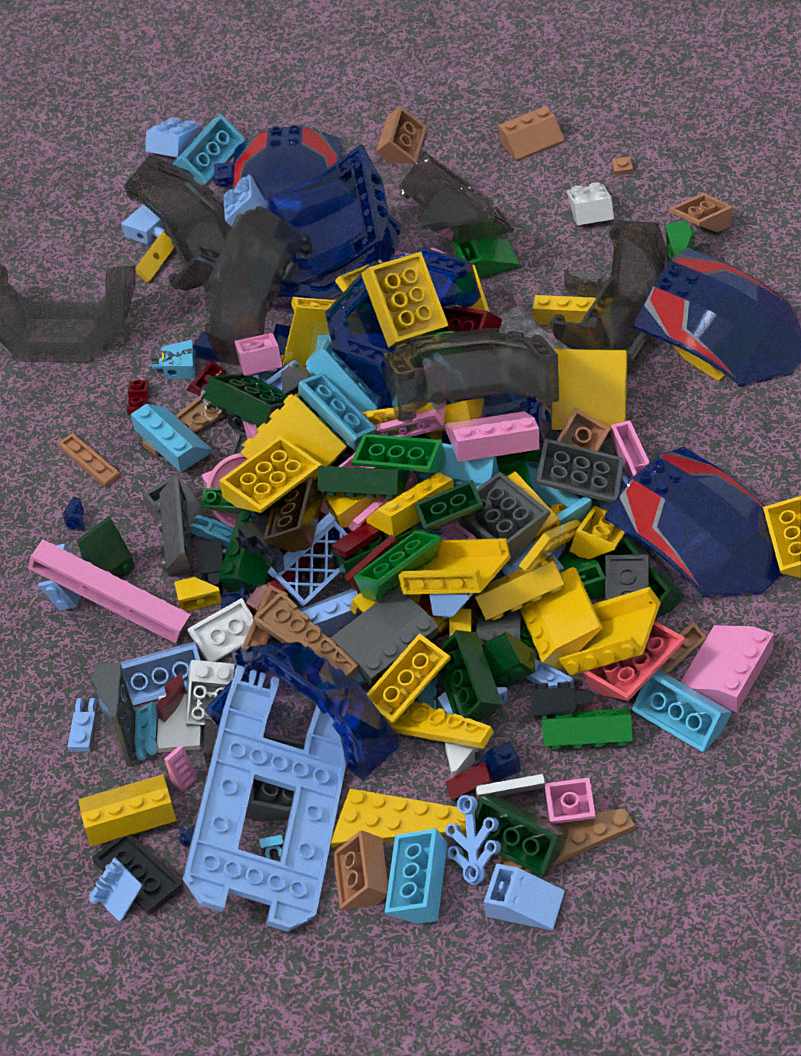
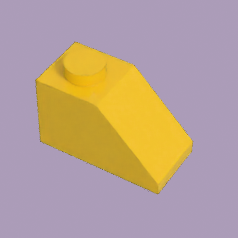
(196, 594)

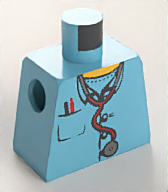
(177, 361)

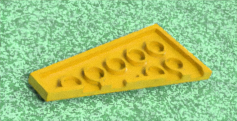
(392, 816)

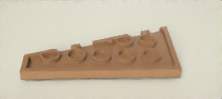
(588, 834)

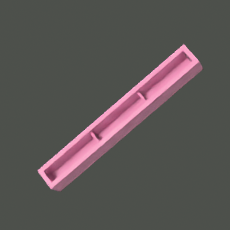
(628, 447)
(109, 591)

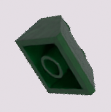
(508, 659)

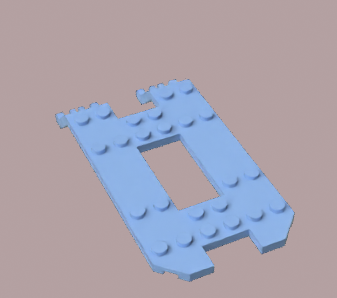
(238, 757)

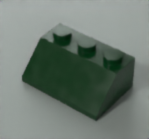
(449, 506)

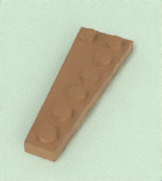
(195, 417)
(288, 624)

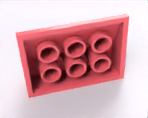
(627, 676)

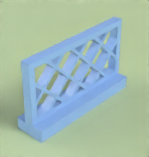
(290, 558)

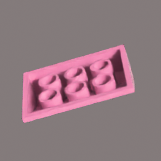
(493, 436)
(729, 663)

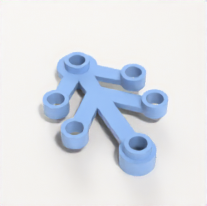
(472, 842)

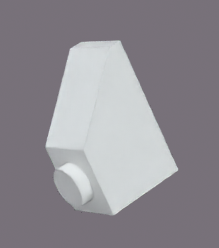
(459, 757)

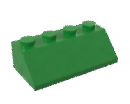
(399, 453)
(405, 556)
(587, 728)

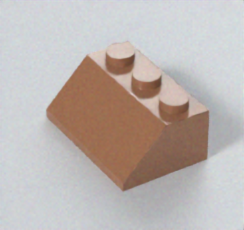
(530, 133)
(401, 137)
(583, 431)
(361, 871)

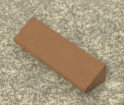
(694, 637)

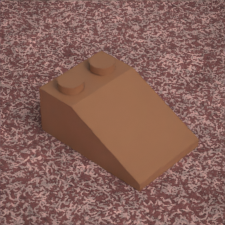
(705, 212)

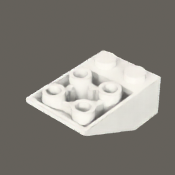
(590, 203)
(204, 683)

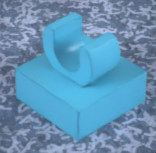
(271, 843)

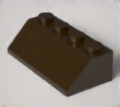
(295, 518)

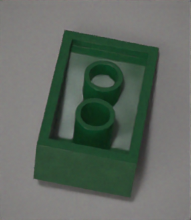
(106, 549)

